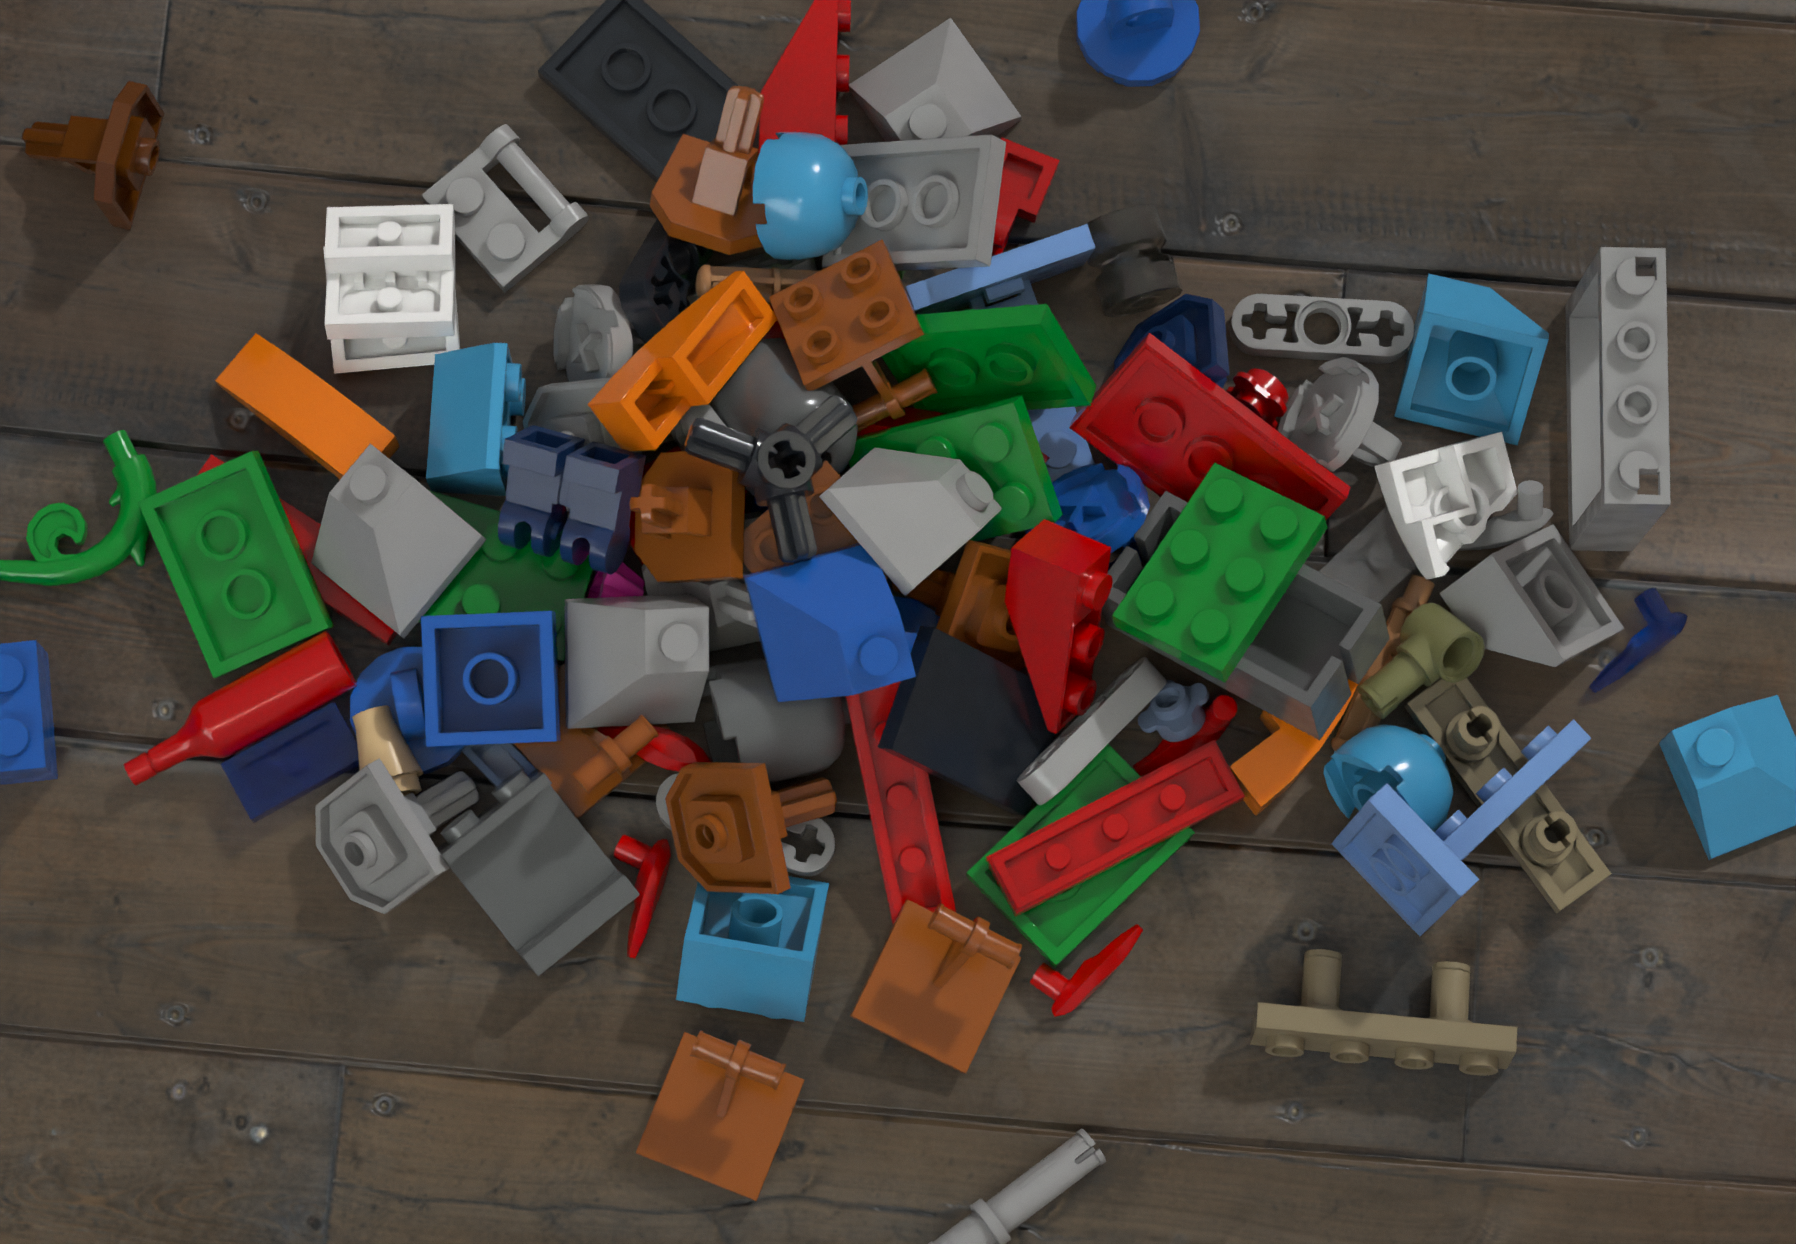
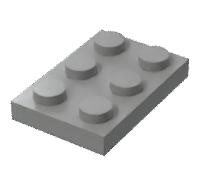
(928, 201)

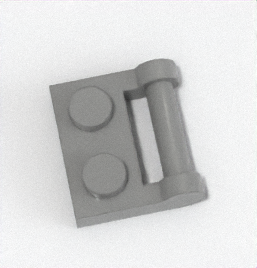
(490, 223)

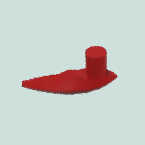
(1216, 722)
(667, 751)
(649, 883)
(1088, 978)

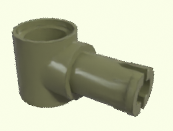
(1430, 648)

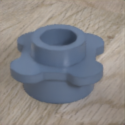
(1176, 711)

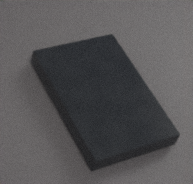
(638, 82)
(967, 720)

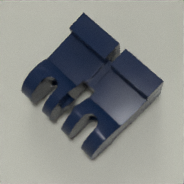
(559, 472)

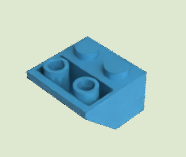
(471, 417)

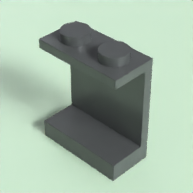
(535, 870)

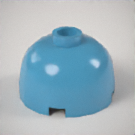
(807, 195)
(1395, 756)

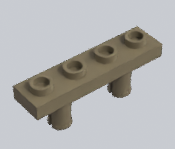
(1540, 830)
(1355, 1036)

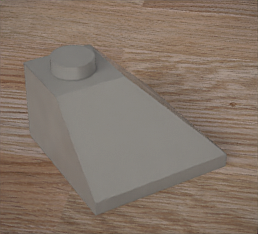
(934, 91)
(910, 510)
(391, 541)
(1533, 601)
(635, 659)

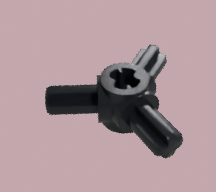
(789, 445)

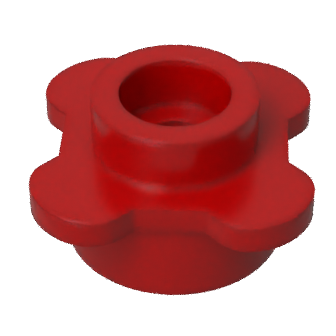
(1261, 394)

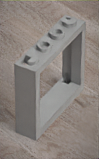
(1617, 398)

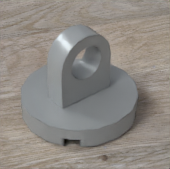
(593, 334)
(1336, 417)

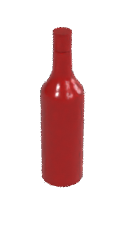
(252, 706)

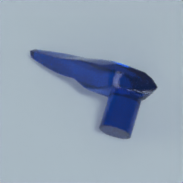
(1661, 630)

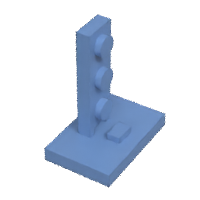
(1011, 275)
(1423, 869)

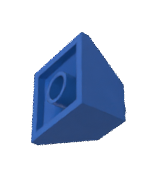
(829, 626)

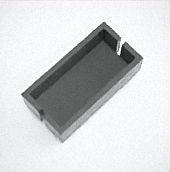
(1303, 650)

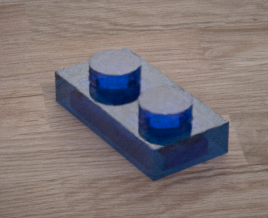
(292, 762)

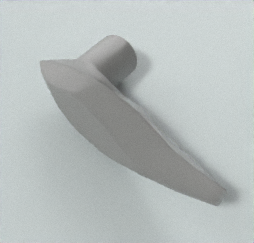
(1518, 524)

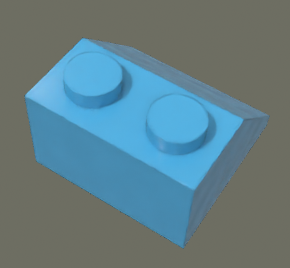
(753, 949)

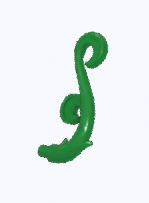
(58, 520)

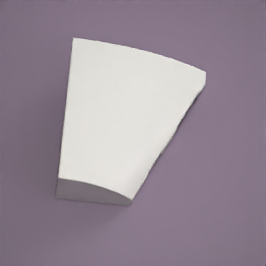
(1446, 497)

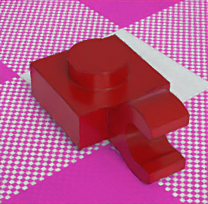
(1022, 190)

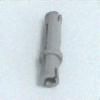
(1027, 1194)

